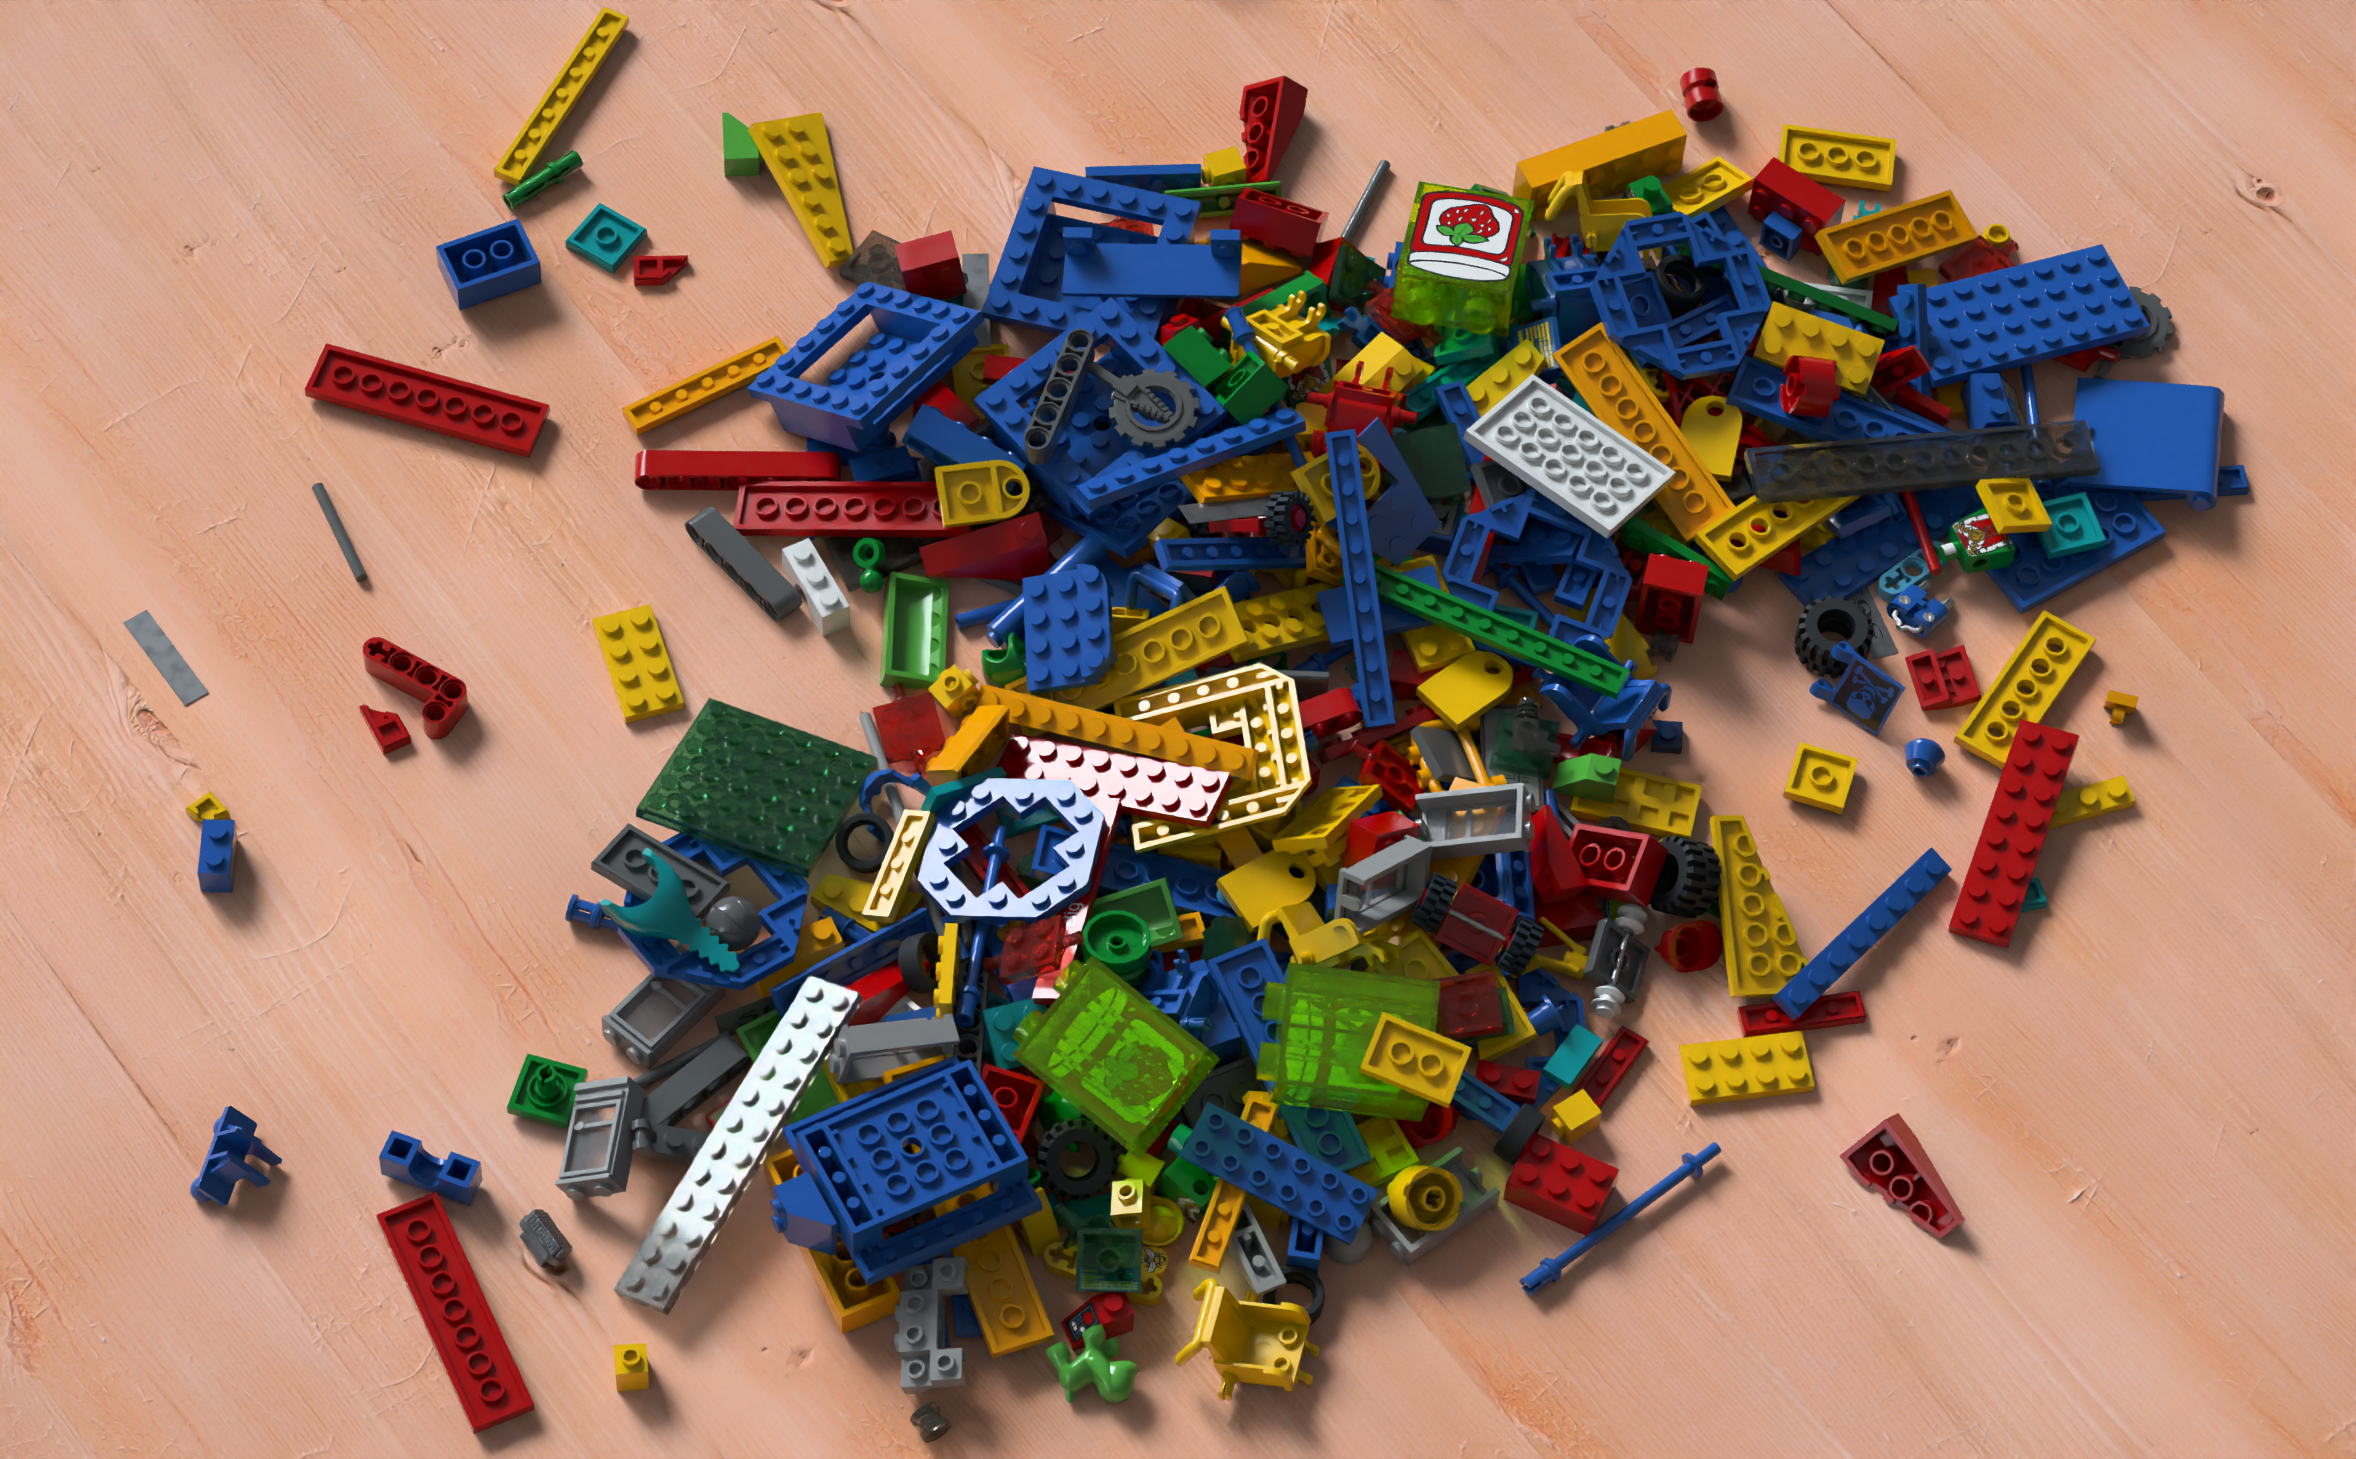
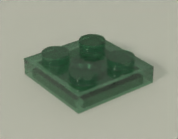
(1351, 278)
(1510, 760)

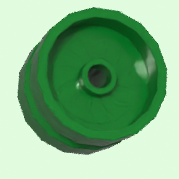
(1120, 943)

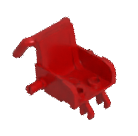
(1356, 406)

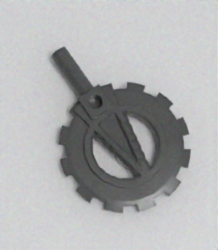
(2147, 343)
(1136, 395)

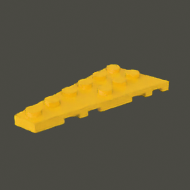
(805, 172)
(1755, 926)

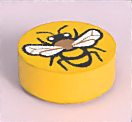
(1154, 1260)

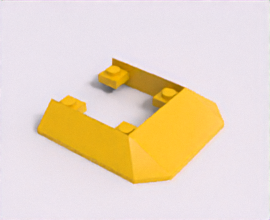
(1235, 702)

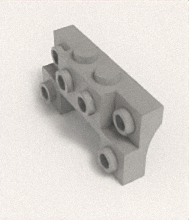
(922, 1326)

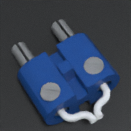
(1919, 612)

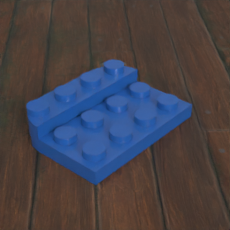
(1067, 629)

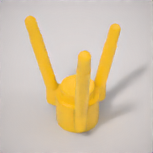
(1572, 963)

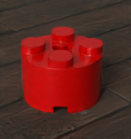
(1809, 386)

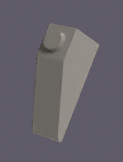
(1254, 1256)

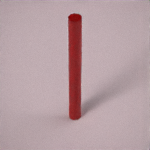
(1922, 532)

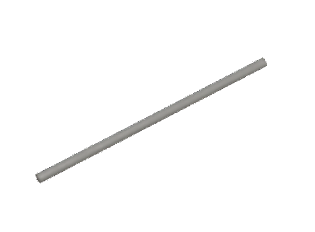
(896, 805)

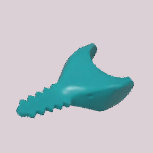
(671, 917)

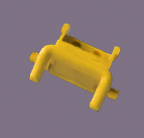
(1599, 219)
(1286, 338)
(1328, 944)
(1250, 1339)

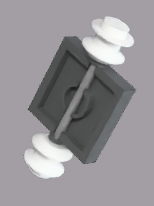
(1617, 960)

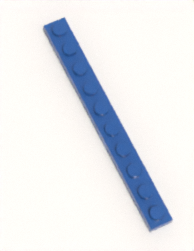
(1360, 579)

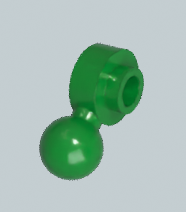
(871, 580)

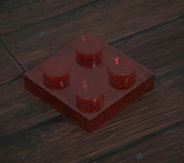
(1468, 1005)

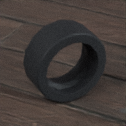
(1685, 268)
(847, 828)
(912, 965)
(1518, 1133)
(1307, 1278)

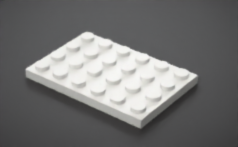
(1569, 456)

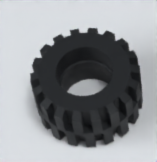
(1837, 617)
(1687, 878)
(1092, 1182)

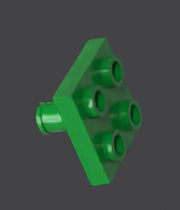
(546, 1091)

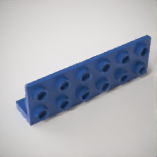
(1152, 269)
(1278, 1173)

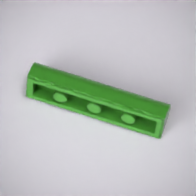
(1221, 200)

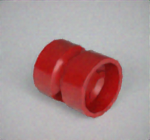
(1701, 94)

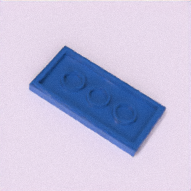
(1336, 615)

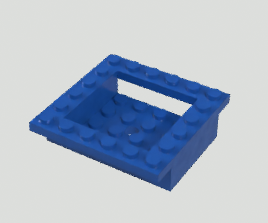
(1032, 264)
(877, 383)
(1082, 449)
(872, 1182)

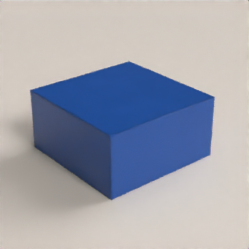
(1781, 236)

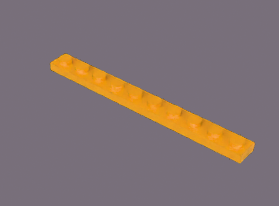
(1122, 732)

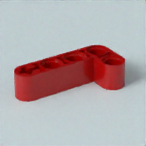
(385, 660)

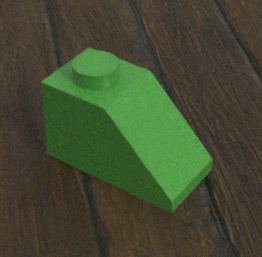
(740, 151)
(1588, 777)

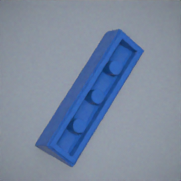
(1518, 883)

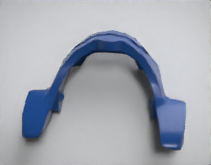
(876, 780)

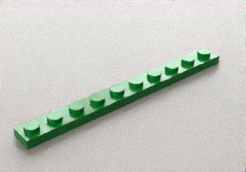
(1499, 632)

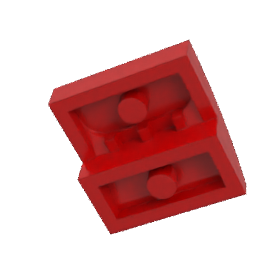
(1943, 679)

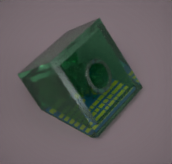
(1109, 1260)

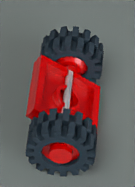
(1286, 521)
(1477, 924)

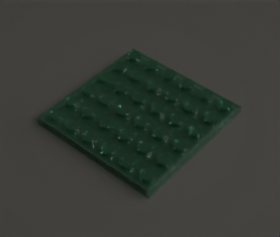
(757, 787)

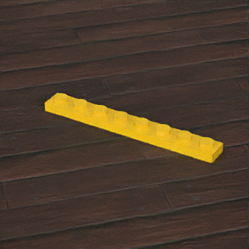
(561, 96)

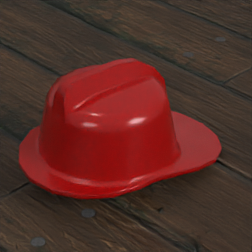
(1691, 946)
(1435, 1125)

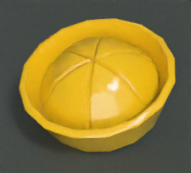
(1165, 1223)

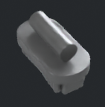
(544, 1239)

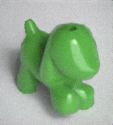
(1113, 1379)

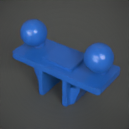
(226, 1157)

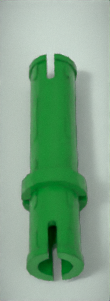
(551, 174)

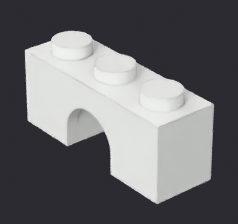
(825, 600)

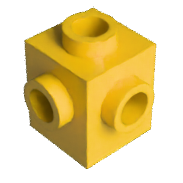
(956, 690)

